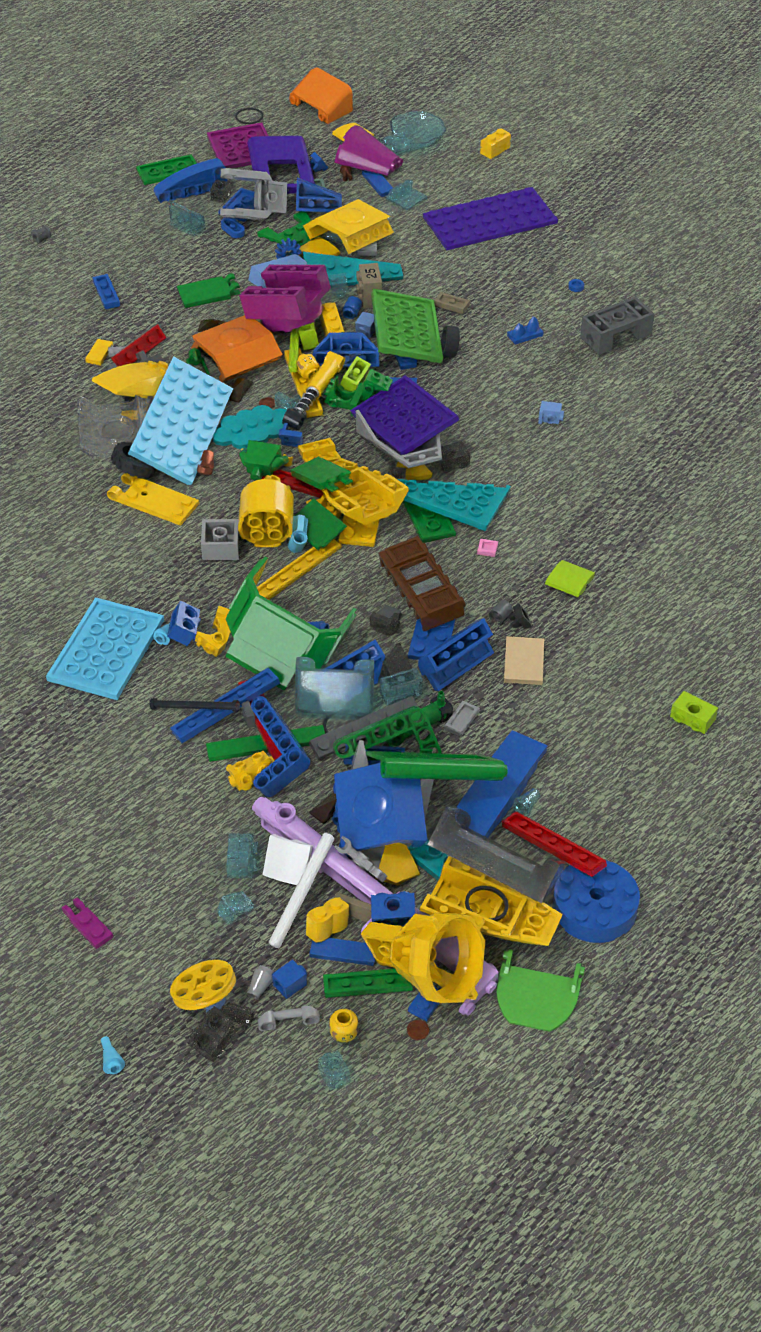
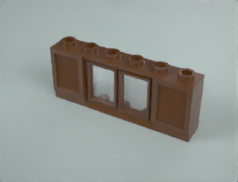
(422, 583)

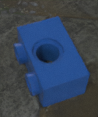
(383, 901)

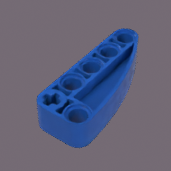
(190, 181)

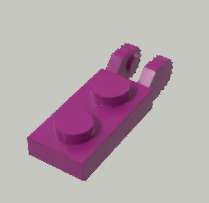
(88, 924)

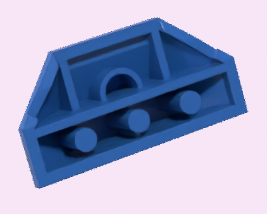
(349, 346)
(368, 652)

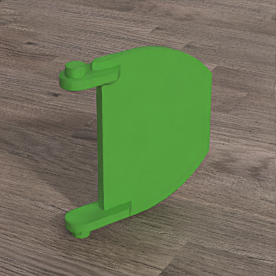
(536, 997)

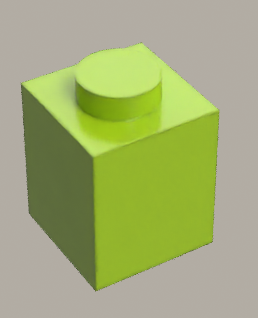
(308, 336)

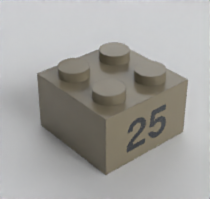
(368, 279)

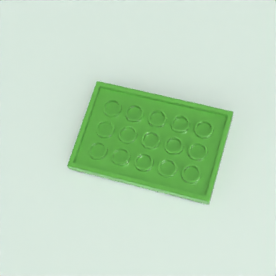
(406, 326)

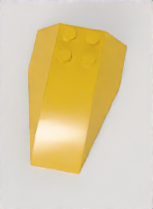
(133, 379)
(368, 496)
(525, 920)

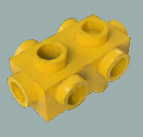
(244, 772)

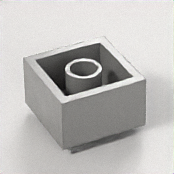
(220, 539)

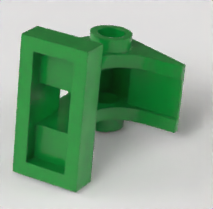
(374, 383)
(336, 393)

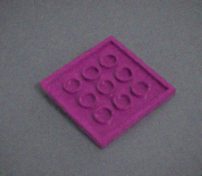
(231, 144)

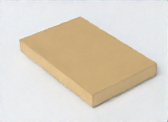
(524, 660)

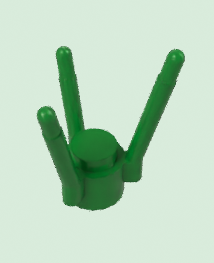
(195, 358)

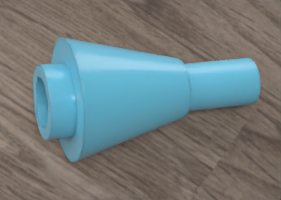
(160, 635)
(112, 1061)

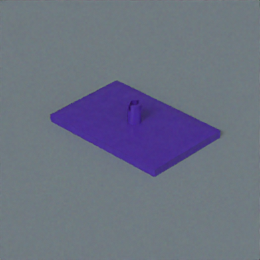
(405, 415)

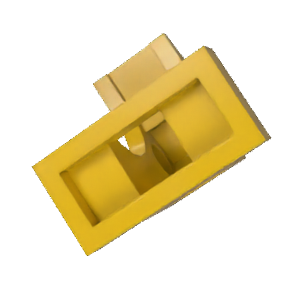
(209, 642)

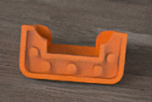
(325, 93)

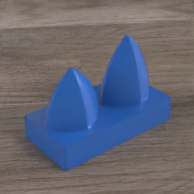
(525, 333)

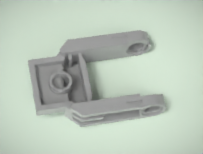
(268, 195)

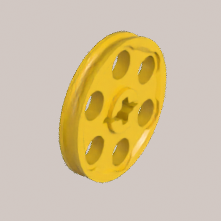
(203, 984)

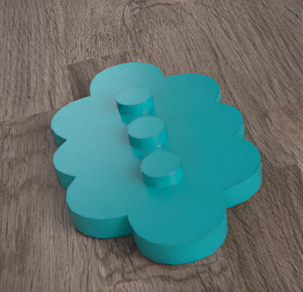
(254, 425)

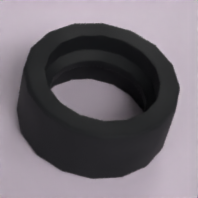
(450, 341)

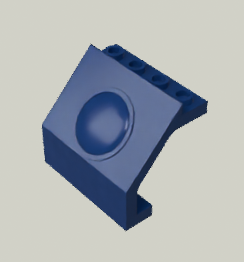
(378, 809)

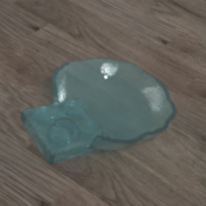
(414, 132)

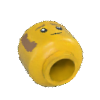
(307, 366)
(343, 1025)

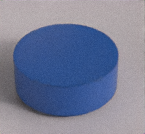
(576, 285)

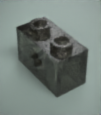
(453, 457)

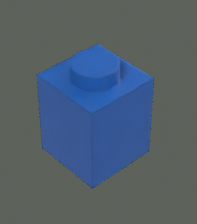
(289, 979)

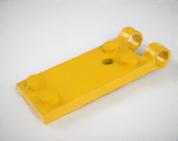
(158, 500)

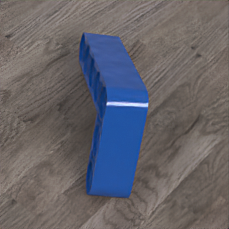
(293, 758)

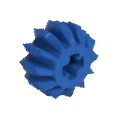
(287, 246)

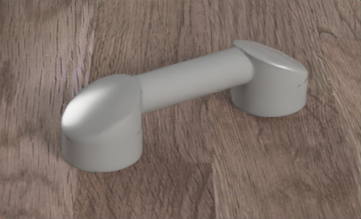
(309, 1016)

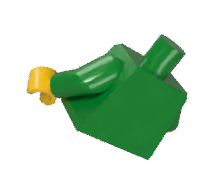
(263, 459)

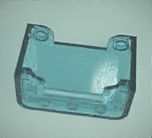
(333, 692)

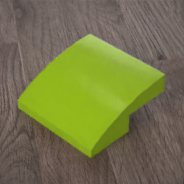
(569, 578)

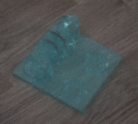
(405, 195)

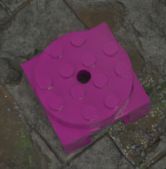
(289, 298)

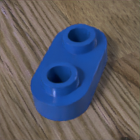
(232, 227)

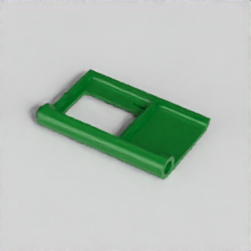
(438, 765)

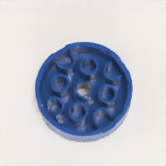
(596, 906)

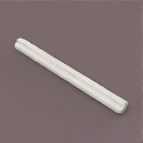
(301, 891)

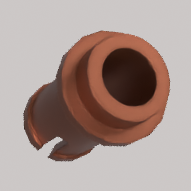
(346, 172)

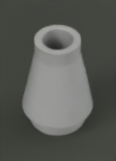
(260, 981)

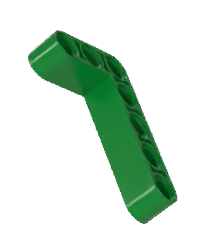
(389, 732)

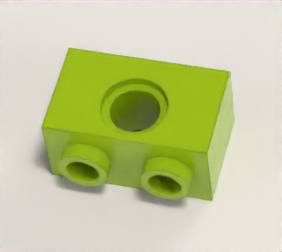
(355, 374)
(694, 712)

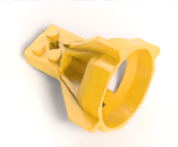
(413, 953)

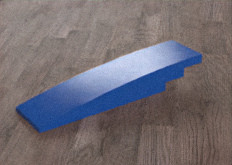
(491, 800)

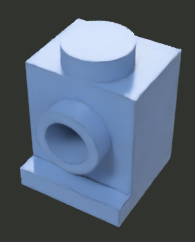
(550, 412)

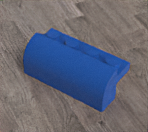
(457, 655)

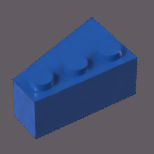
(316, 198)

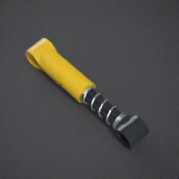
(332, 364)

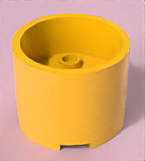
(266, 513)

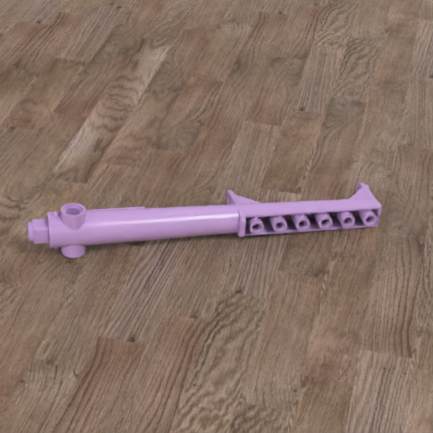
(283, 821)

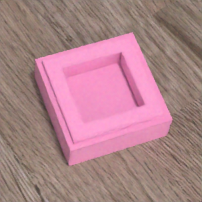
(487, 547)

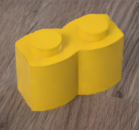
(327, 919)

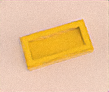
(98, 352)

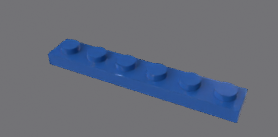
(207, 717)

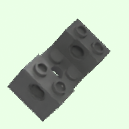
(600, 326)

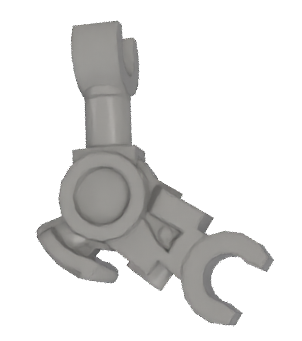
(361, 860)

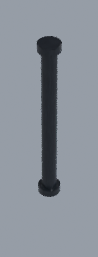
(234, 705)

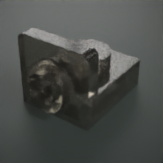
(384, 624)

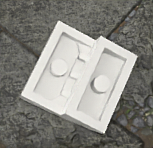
(286, 859)

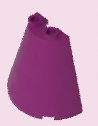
(366, 153)

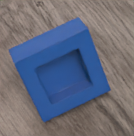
(317, 163)

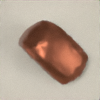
(207, 463)

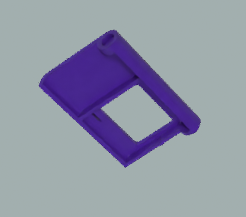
(280, 150)

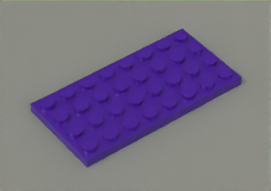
(489, 218)

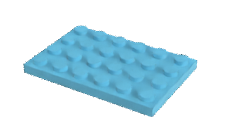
(105, 648)

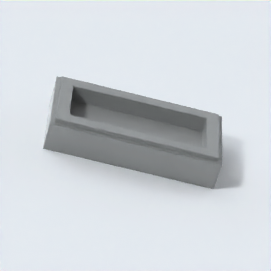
(461, 718)

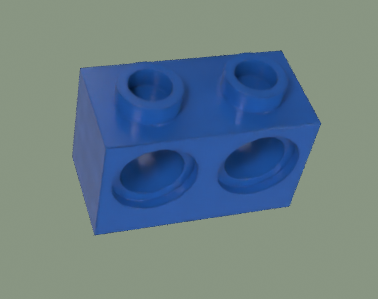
(184, 623)

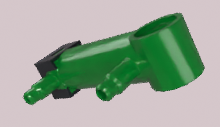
(438, 710)

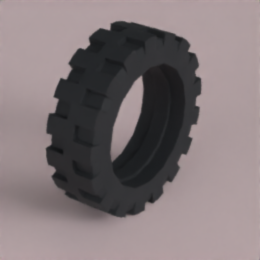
(120, 459)

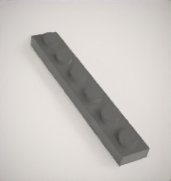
(323, 745)

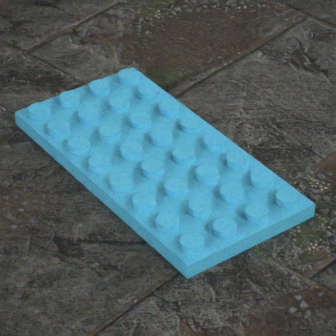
(180, 421)

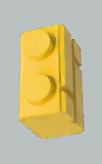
(495, 143)

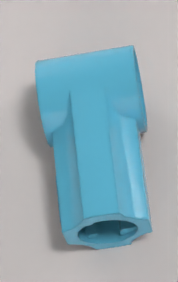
(299, 534)

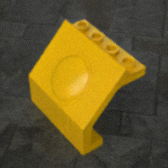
(354, 223)

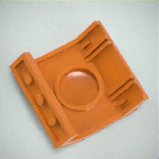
(238, 346)

